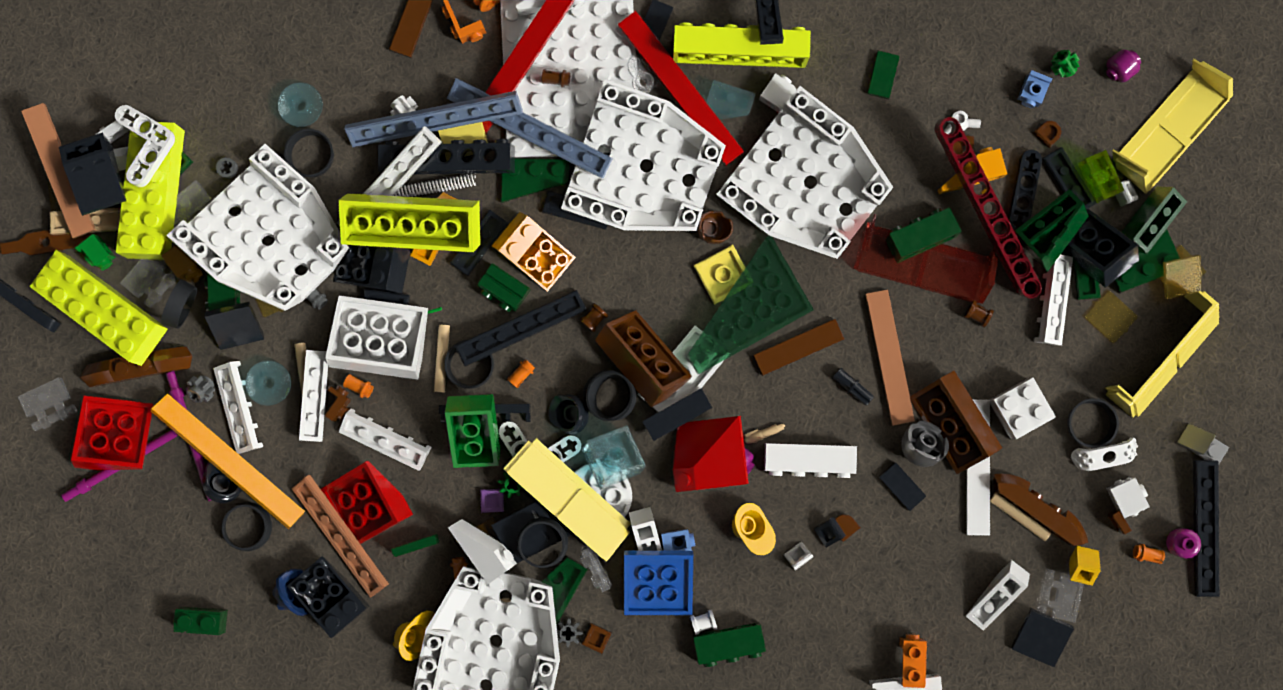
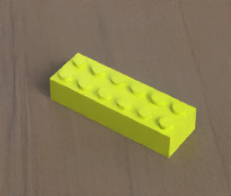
(739, 46)
(150, 209)
(409, 222)
(98, 308)

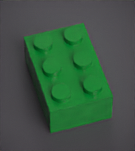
(472, 431)

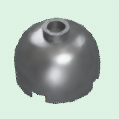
(924, 444)

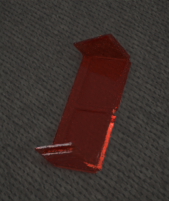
(938, 270)

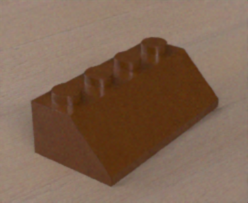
(642, 357)
(959, 419)

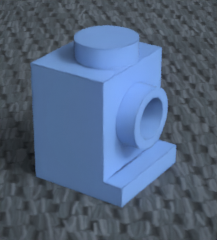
(1027, 96)
(669, 537)

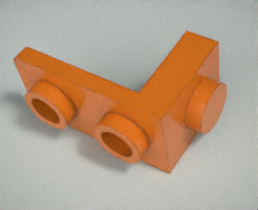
(472, 32)
(913, 661)

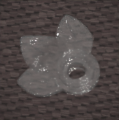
(640, 70)

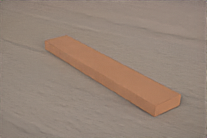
(48, 146)
(889, 357)
(340, 536)

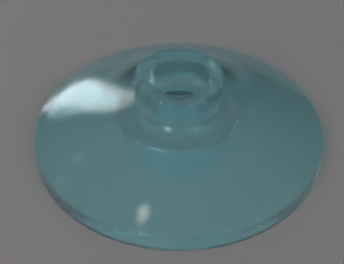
(297, 94)
(257, 379)

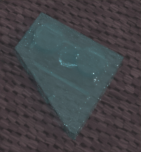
(729, 100)

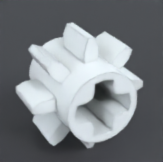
(403, 105)

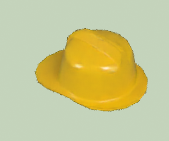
(753, 529)
(410, 636)

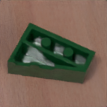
(1052, 228)

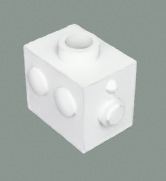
(1128, 497)

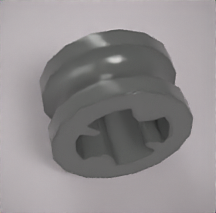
(220, 165)

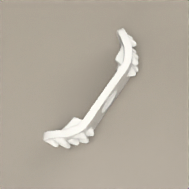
(1092, 459)

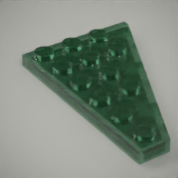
(755, 307)

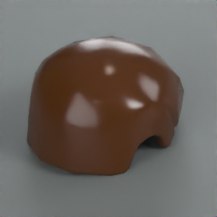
(706, 223)

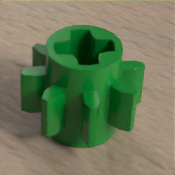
(1065, 63)
(505, 483)

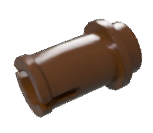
(556, 77)

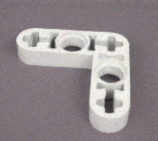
(153, 143)
(518, 432)

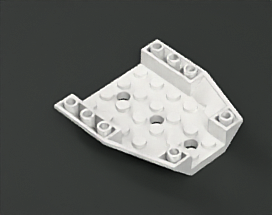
(639, 129)
(811, 144)
(273, 204)
(458, 643)

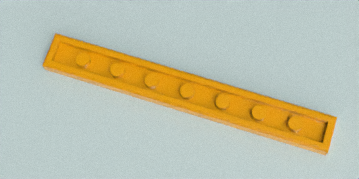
(227, 461)

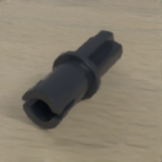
(853, 387)

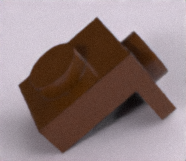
(338, 408)

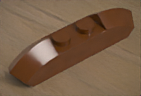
(121, 370)
(1016, 491)

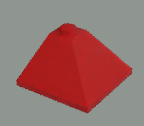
(111, 434)
(710, 455)
(367, 502)

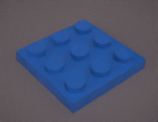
(658, 582)

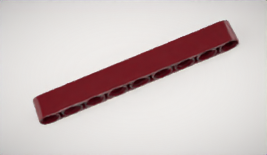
(979, 200)

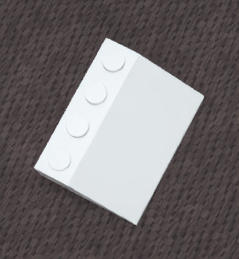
(377, 337)

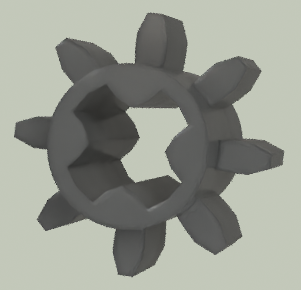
(200, 389)
(563, 637)

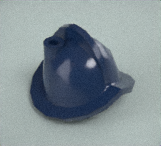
(283, 595)

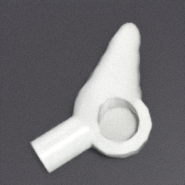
(963, 119)

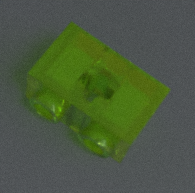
(1101, 176)

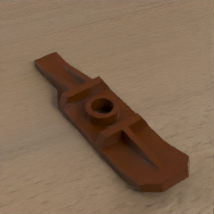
(32, 243)

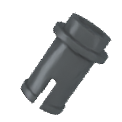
(317, 299)

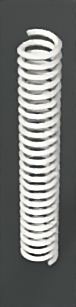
(434, 189)

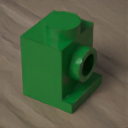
(96, 252)

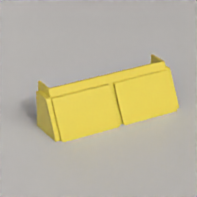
(1174, 125)
(1139, 402)
(568, 498)

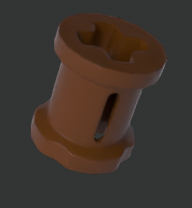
(979, 313)
(594, 317)

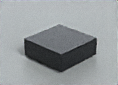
(829, 532)

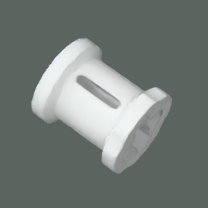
(703, 622)

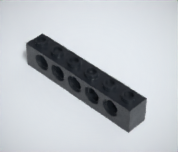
(502, 163)

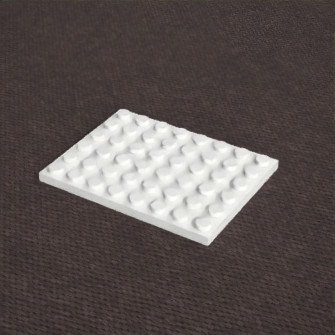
(585, 46)

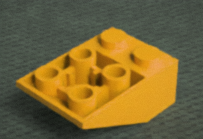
(533, 251)

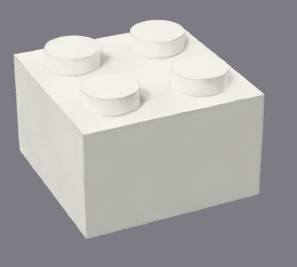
(1022, 408)

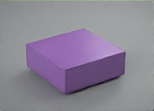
(492, 500)

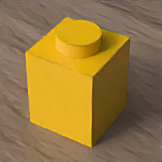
(1084, 565)

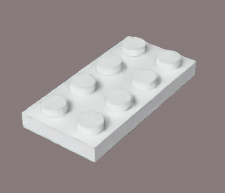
(696, 381)

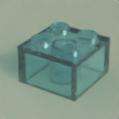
(613, 457)

